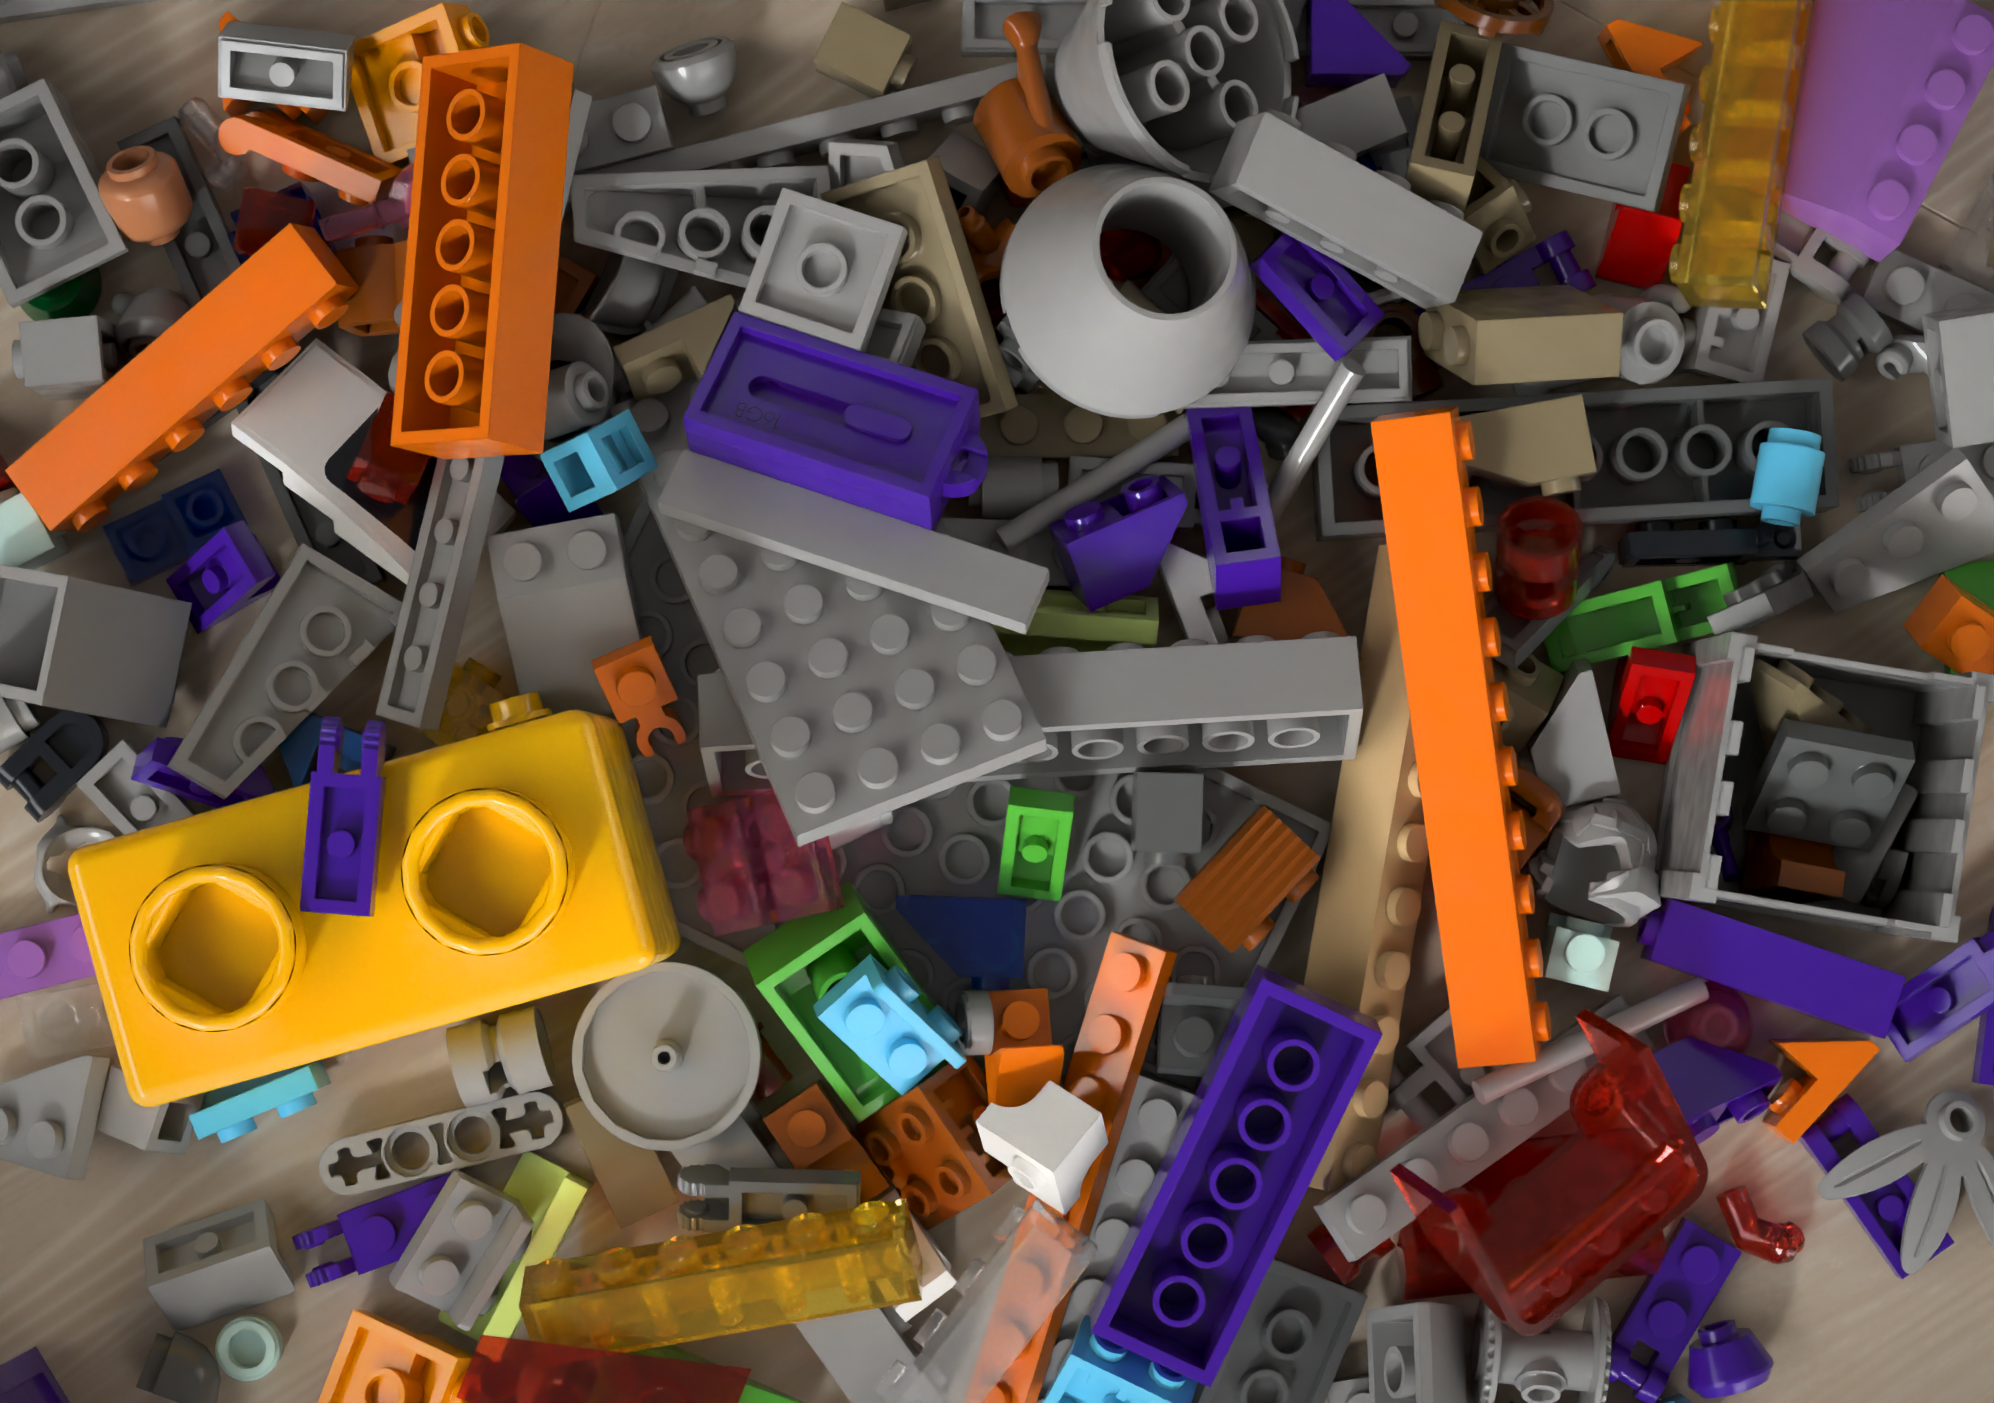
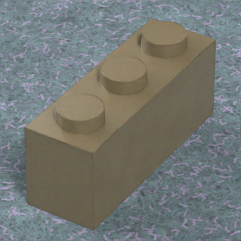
(1453, 114)

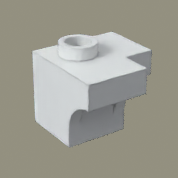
(1045, 1143)

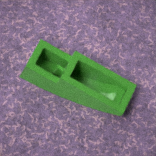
(1641, 617)

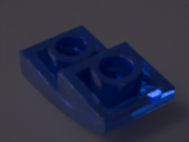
(172, 527)

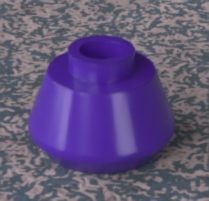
(1726, 1360)

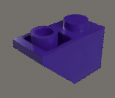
(1118, 543)
(1715, 1084)

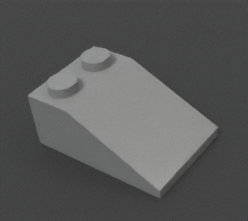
(48, 197)
(564, 603)

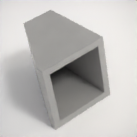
(89, 646)

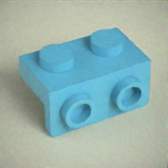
(232, 1107)

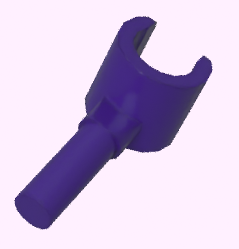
(1722, 847)

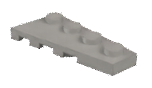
(293, 656)

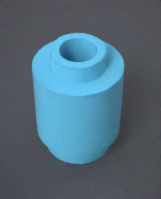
(1788, 476)

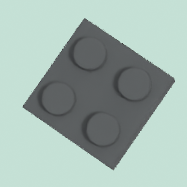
(1828, 785)

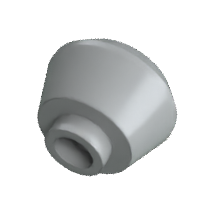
(147, 319)

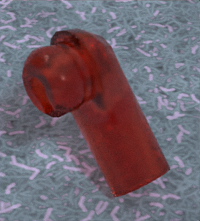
(1755, 1235)

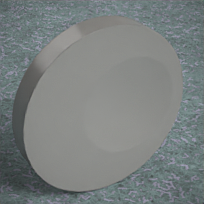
(667, 1056)

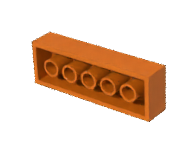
(482, 253)

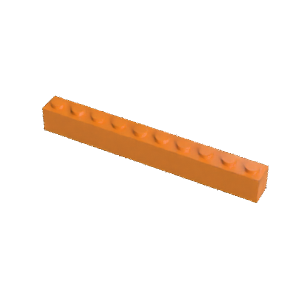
(1459, 735)

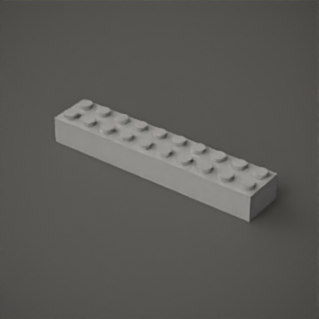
(1135, 710)

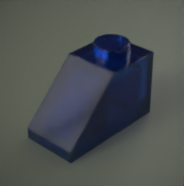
(972, 934)

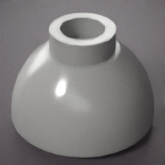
(698, 73)

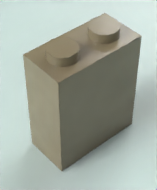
(1524, 335)

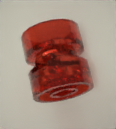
(1537, 557)

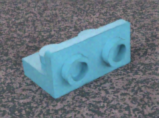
(888, 1025)
(1112, 1374)

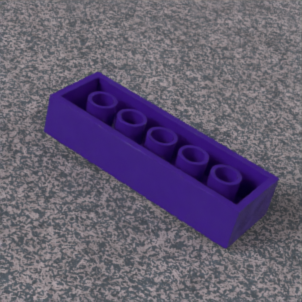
(1234, 1175)

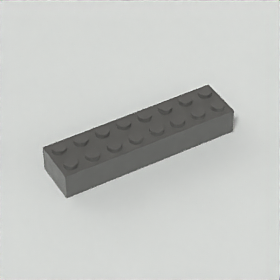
(1654, 452)

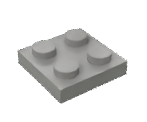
(823, 270)

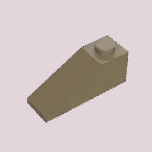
(1534, 445)

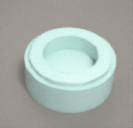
(249, 1347)

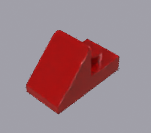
(1641, 240)
(1648, 703)

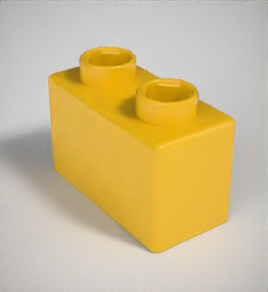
(498, 883)

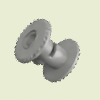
(1544, 1362)

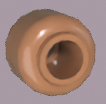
(145, 195)

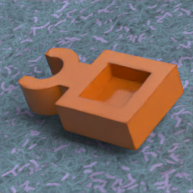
(639, 688)

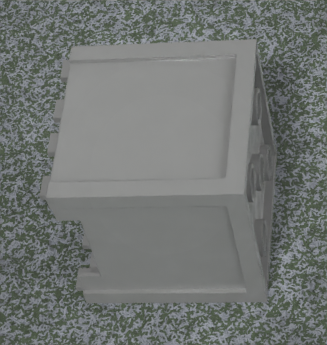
(1723, 751)

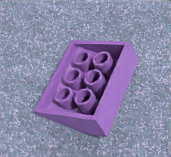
(1881, 112)

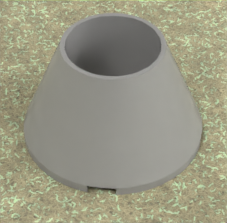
(1091, 338)

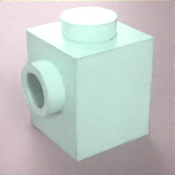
(24, 536)

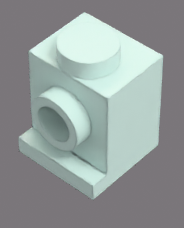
(1578, 952)

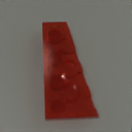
(556, 1373)

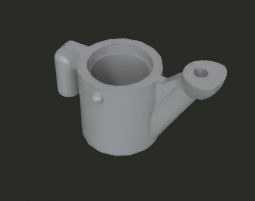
(1650, 338)

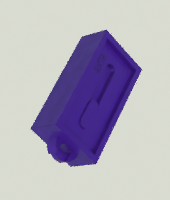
(837, 422)

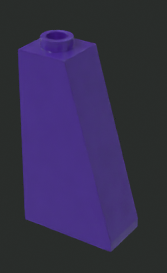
(1771, 967)

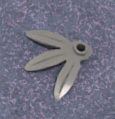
(1946, 1159)

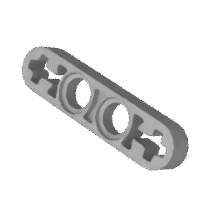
(444, 1148)

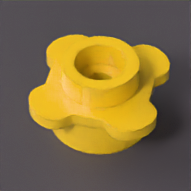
(517, 711)

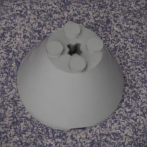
(1172, 77)

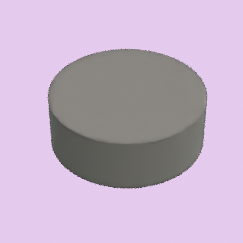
(976, 1021)

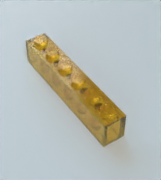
(1741, 152)
(726, 1280)

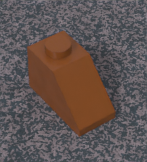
(1301, 611)

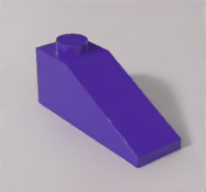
(1234, 507)

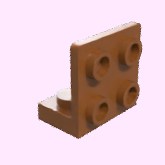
(934, 1146)

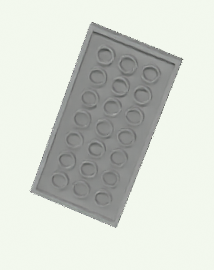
(838, 680)

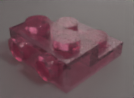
(754, 866)

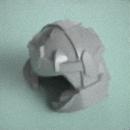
(1599, 864)

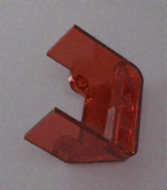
(1584, 1203)

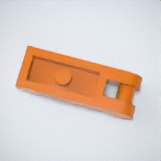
(309, 155)

